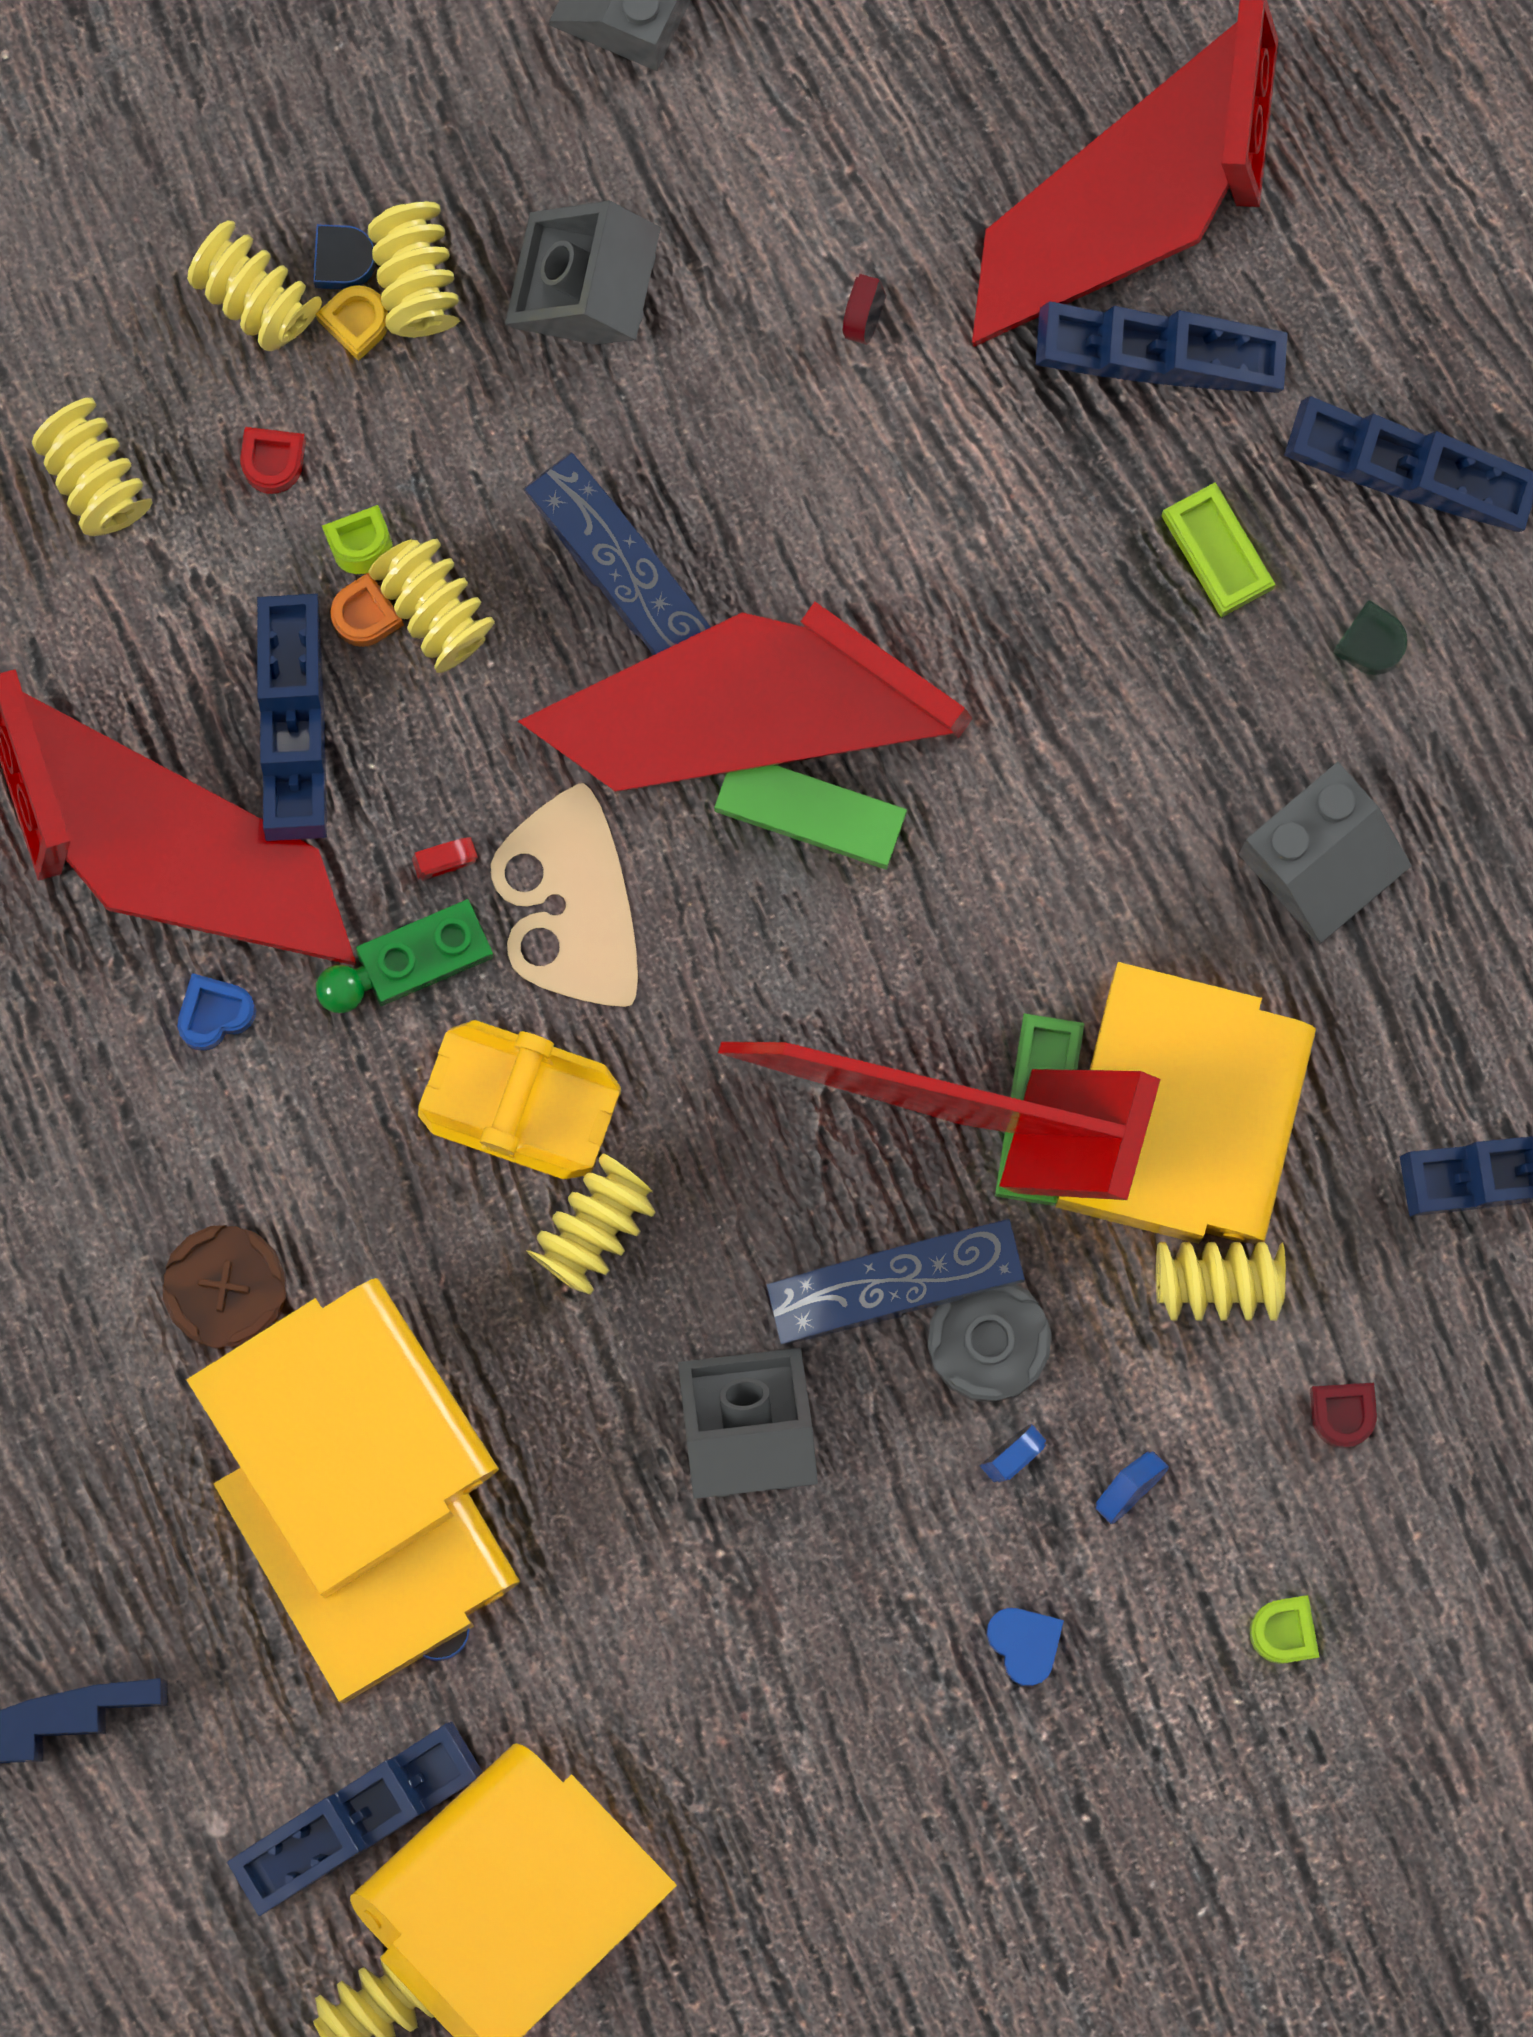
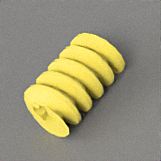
(410, 270)
(248, 290)
(86, 472)
(431, 602)
(595, 1225)
(1220, 1280)
(370, 2009)

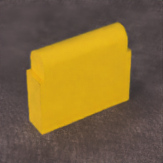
(1219, 1107)
(344, 1432)
(391, 1610)
(508, 1898)

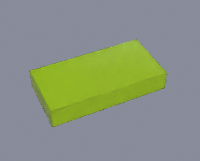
(1218, 549)

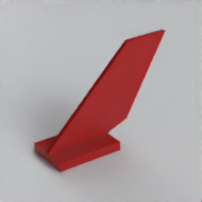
(1140, 184)
(745, 701)
(158, 840)
(1071, 1131)

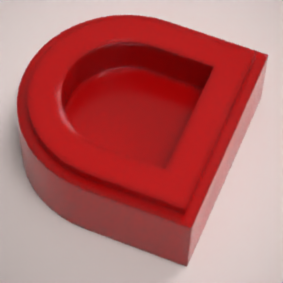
(272, 459)
(444, 858)

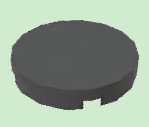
(990, 1343)

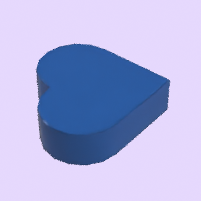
(212, 1011)
(1130, 1486)
(1026, 1643)

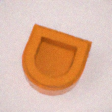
(363, 613)

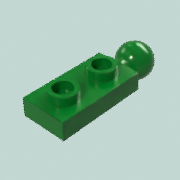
(407, 959)

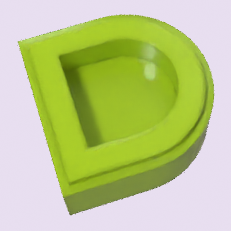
(358, 540)
(1284, 1631)

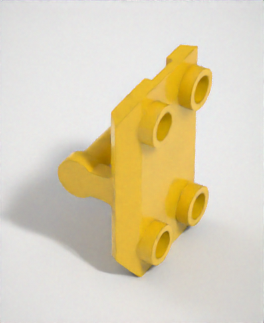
(519, 1099)

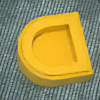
(355, 319)

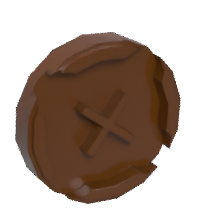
(224, 1286)

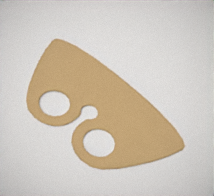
(596, 927)

